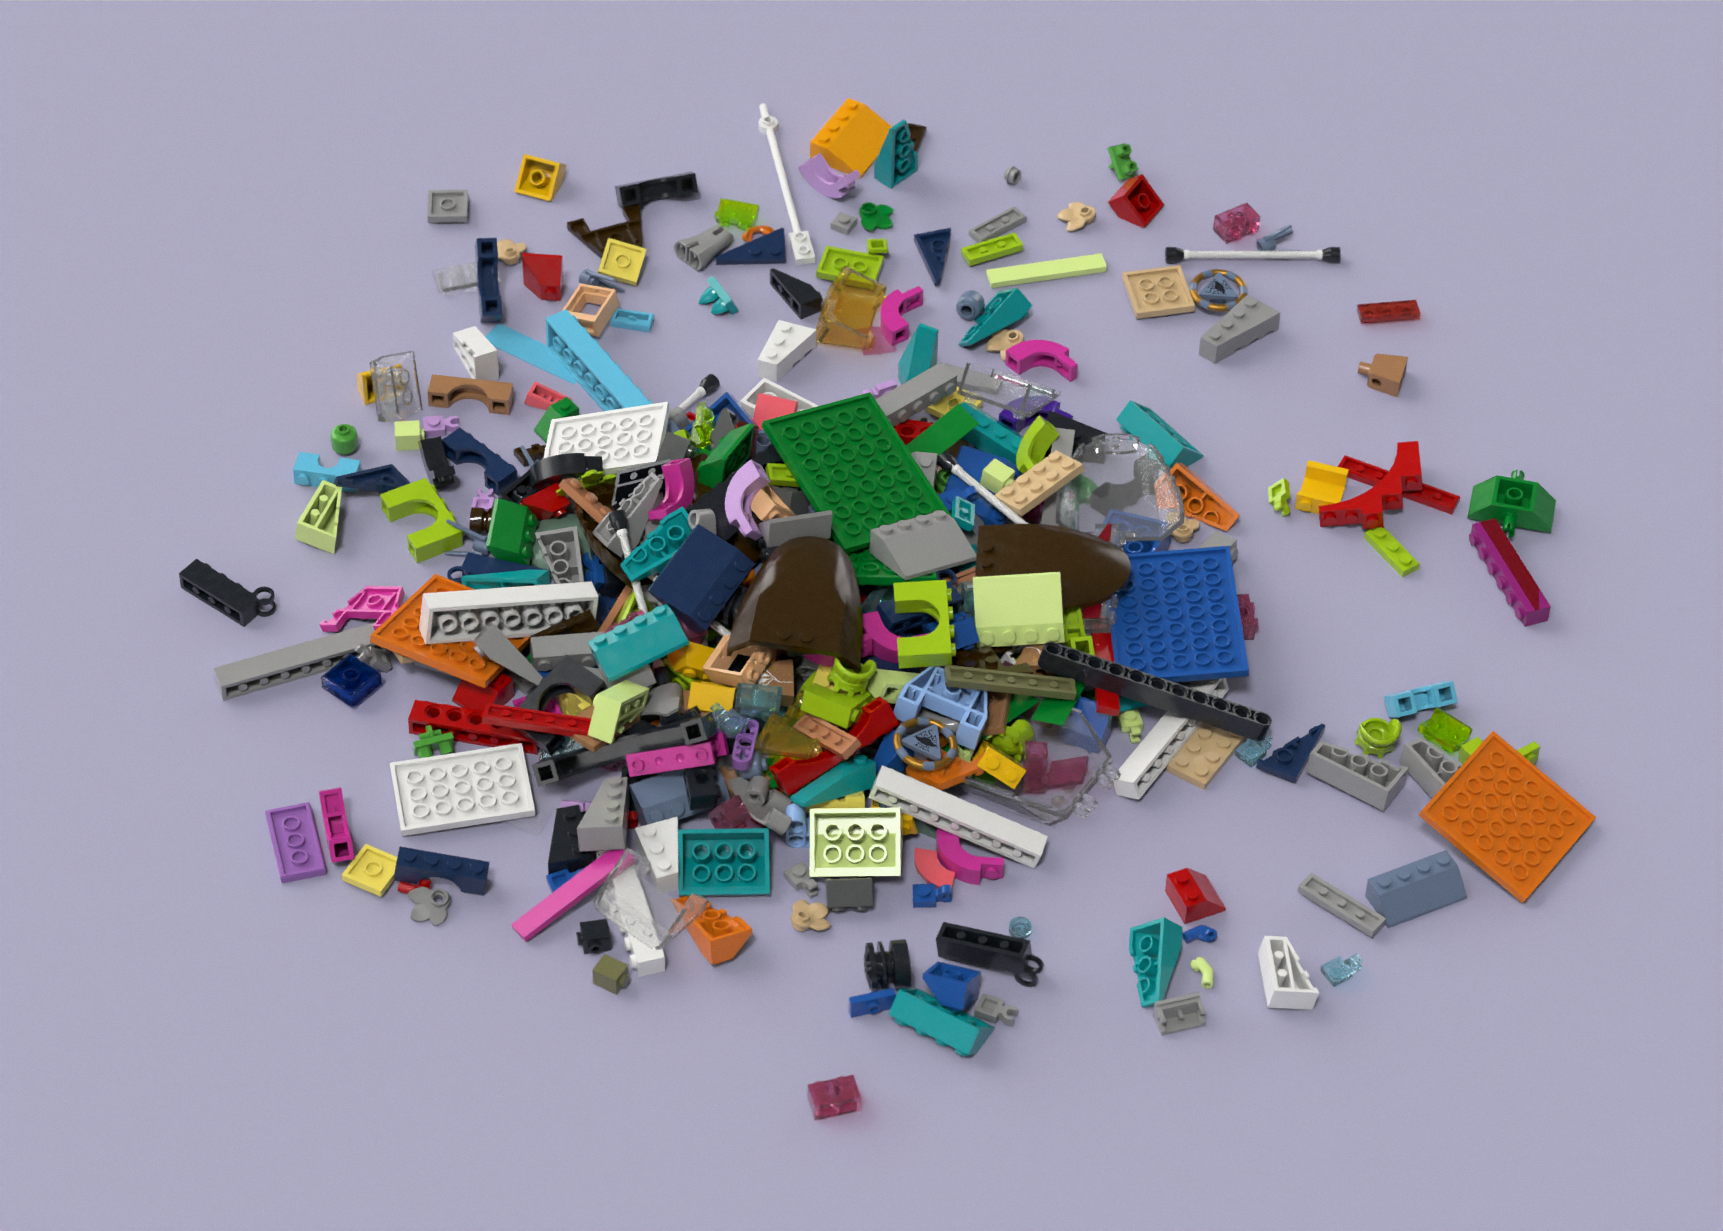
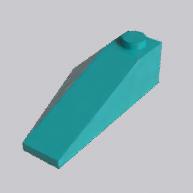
(507, 579)
(844, 779)

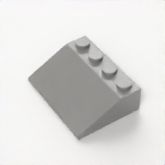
(921, 545)

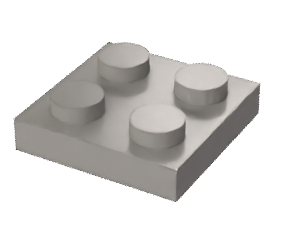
(447, 206)

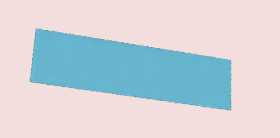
(527, 350)

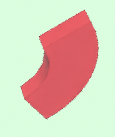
(930, 868)

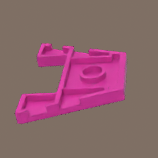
(369, 603)

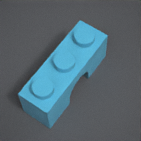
(310, 472)
(1420, 698)

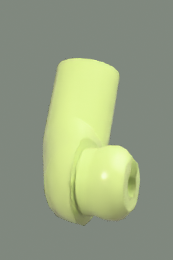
(1206, 970)

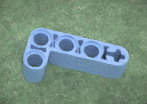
(799, 829)

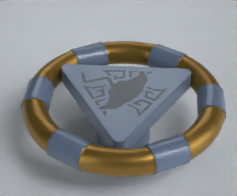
(1217, 290)
(925, 743)

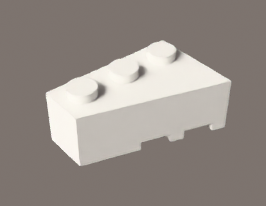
(784, 348)
(477, 354)
(660, 846)
(1283, 977)

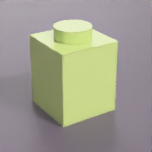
(408, 435)
(996, 476)

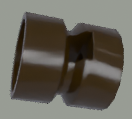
(480, 520)

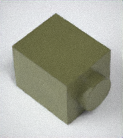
(611, 974)

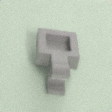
(799, 878)

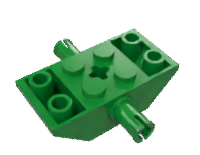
(1513, 503)

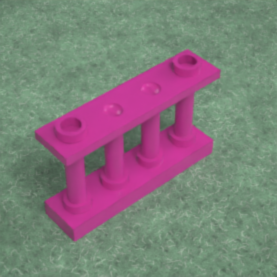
(677, 757)

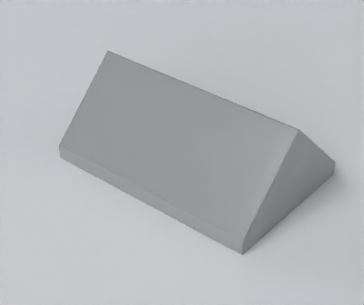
(782, 529)

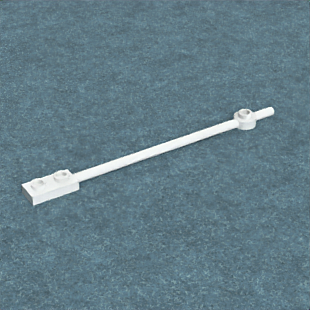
(799, 240)

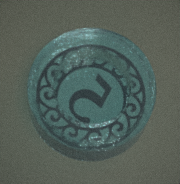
(1020, 927)

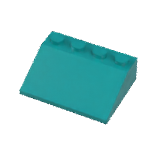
(723, 862)

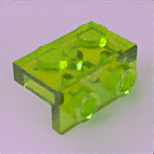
(736, 214)
(703, 426)
(1445, 730)

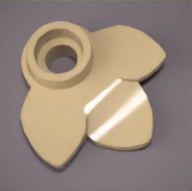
(1077, 215)
(510, 251)
(1004, 340)
(1185, 531)
(809, 916)

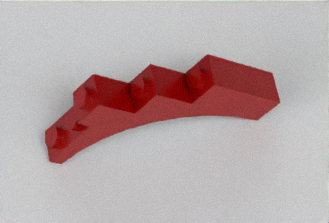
(1386, 495)

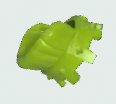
(846, 679)
(1378, 736)
(1014, 738)

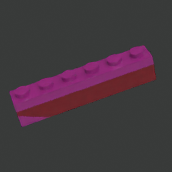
(1509, 572)

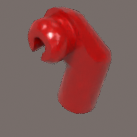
(405, 887)

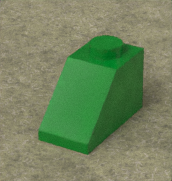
(560, 409)

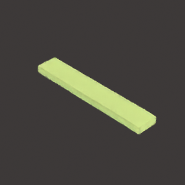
(1046, 270)

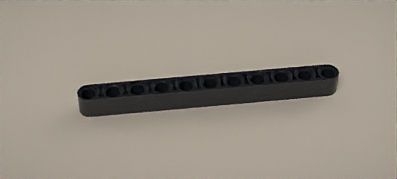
(1154, 691)

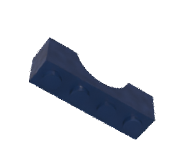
(487, 280)
(464, 448)
(417, 864)

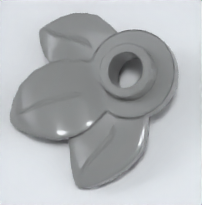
(425, 906)

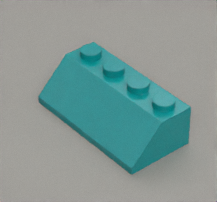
(1151, 428)
(992, 435)
(637, 642)
(947, 1026)

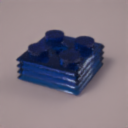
(351, 680)

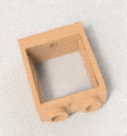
(589, 294)
(769, 505)
(717, 668)

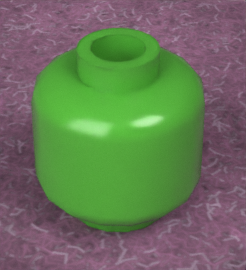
(344, 439)

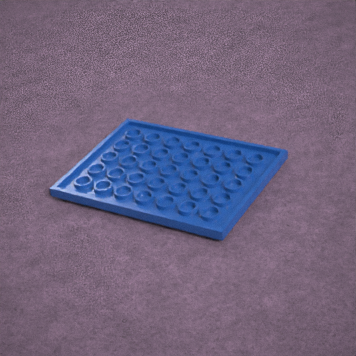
(1181, 616)

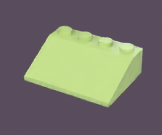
(1019, 609)
(856, 842)

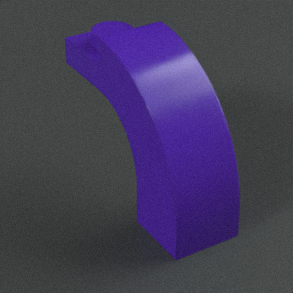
(1018, 425)

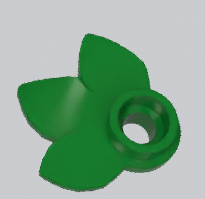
(875, 216)

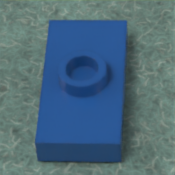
(871, 1002)

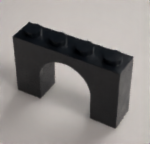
(566, 677)

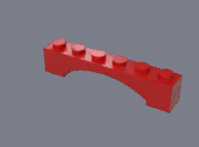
(794, 773)

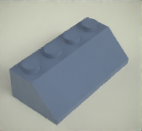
(666, 796)
(1416, 889)

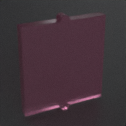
(880, 344)
(1067, 772)

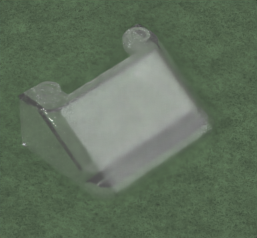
(1005, 390)
(641, 906)

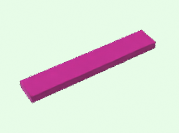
(566, 895)

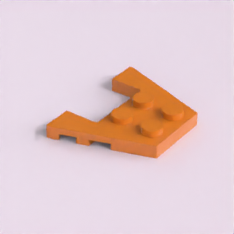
(950, 774)

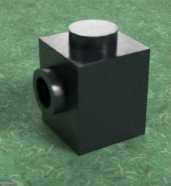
(594, 936)

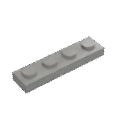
(1341, 905)

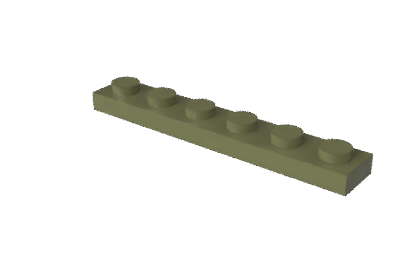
(1009, 682)

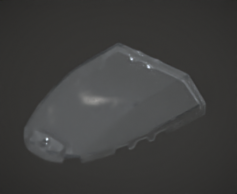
(1121, 486)

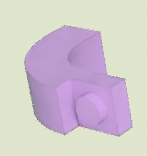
(825, 179)
(739, 498)

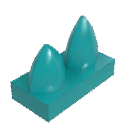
(714, 292)
(963, 513)

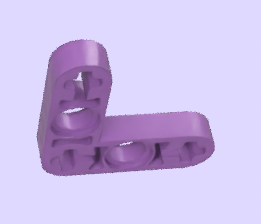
(739, 750)

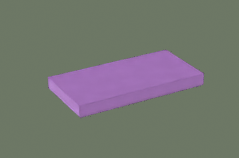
(295, 842)

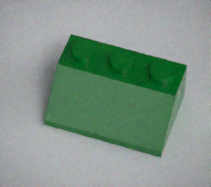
(727, 457)
(511, 532)

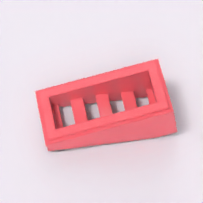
(538, 393)

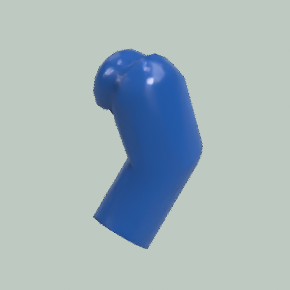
(1201, 933)

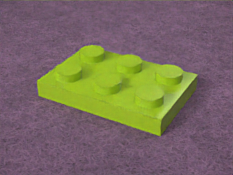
(835, 259)

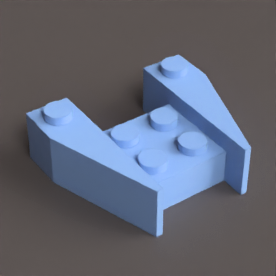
(961, 704)

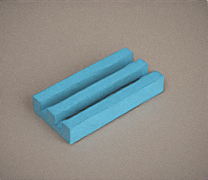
(632, 320)

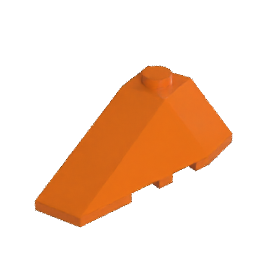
(1202, 501)
(717, 934)

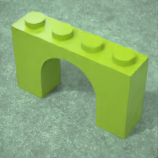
(422, 498)
(933, 599)
(833, 705)

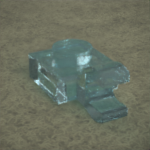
(729, 722)
(1253, 750)
(1341, 970)

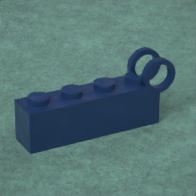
(480, 564)
(901, 622)

